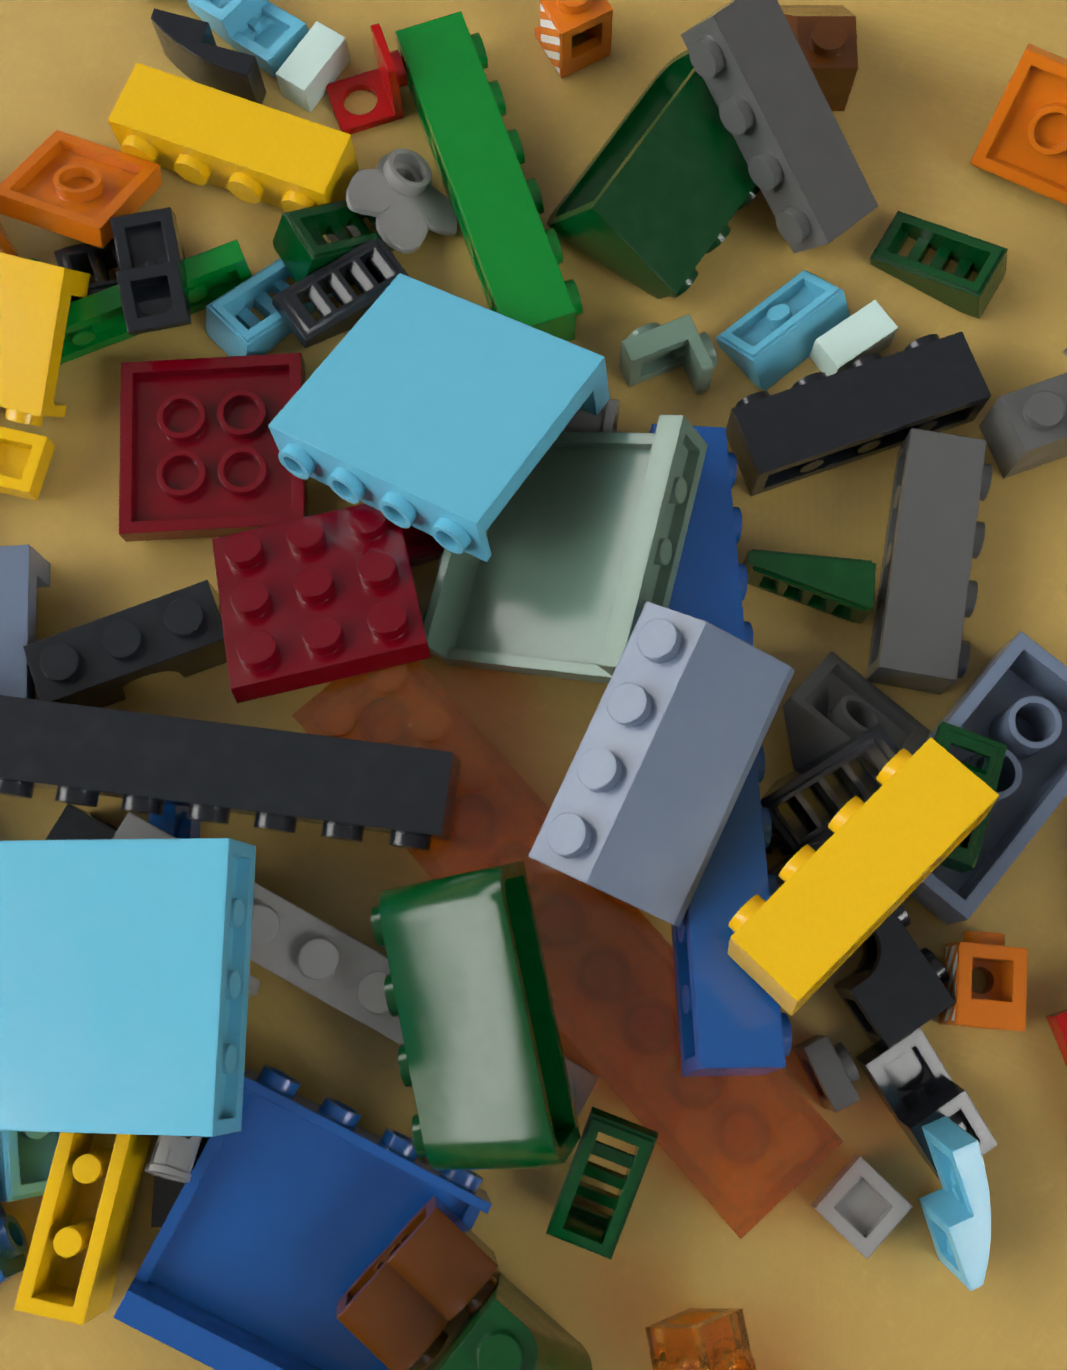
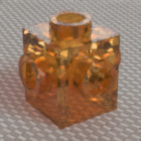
(701, 1341)

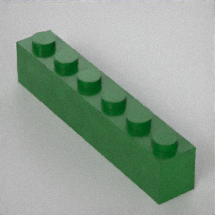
(484, 176)

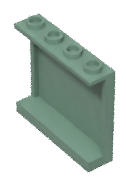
(572, 556)

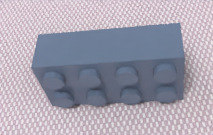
(1022, 705)

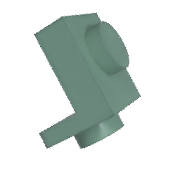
(665, 347)

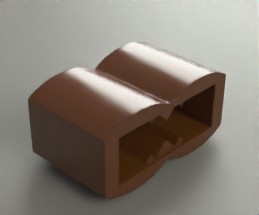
(418, 1287)

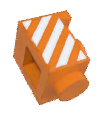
(567, 18)
(1003, 1000)

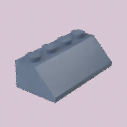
(662, 762)

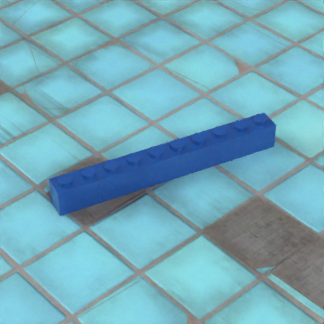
(723, 1013)

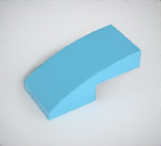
(254, 28)
(961, 1210)

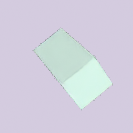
(312, 66)
(855, 337)

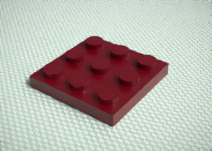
(202, 446)
(316, 601)

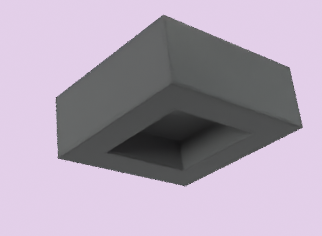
(829, 1071)

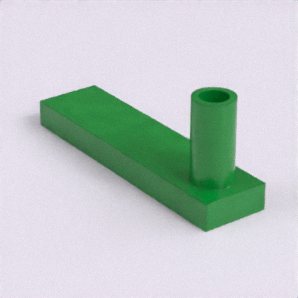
(100, 319)

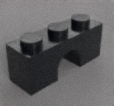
(101, 657)
(895, 982)

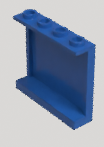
(282, 1231)

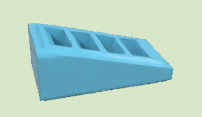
(237, 328)

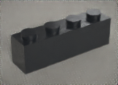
(855, 411)

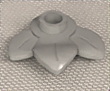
(401, 200)

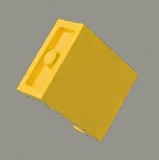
(32, 335)

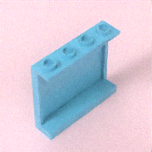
(436, 411)
(124, 985)

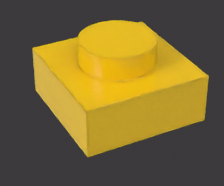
(23, 462)

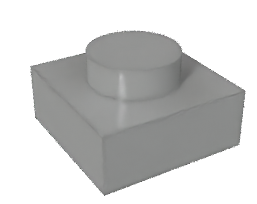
(861, 1206)

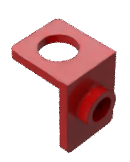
(381, 82)

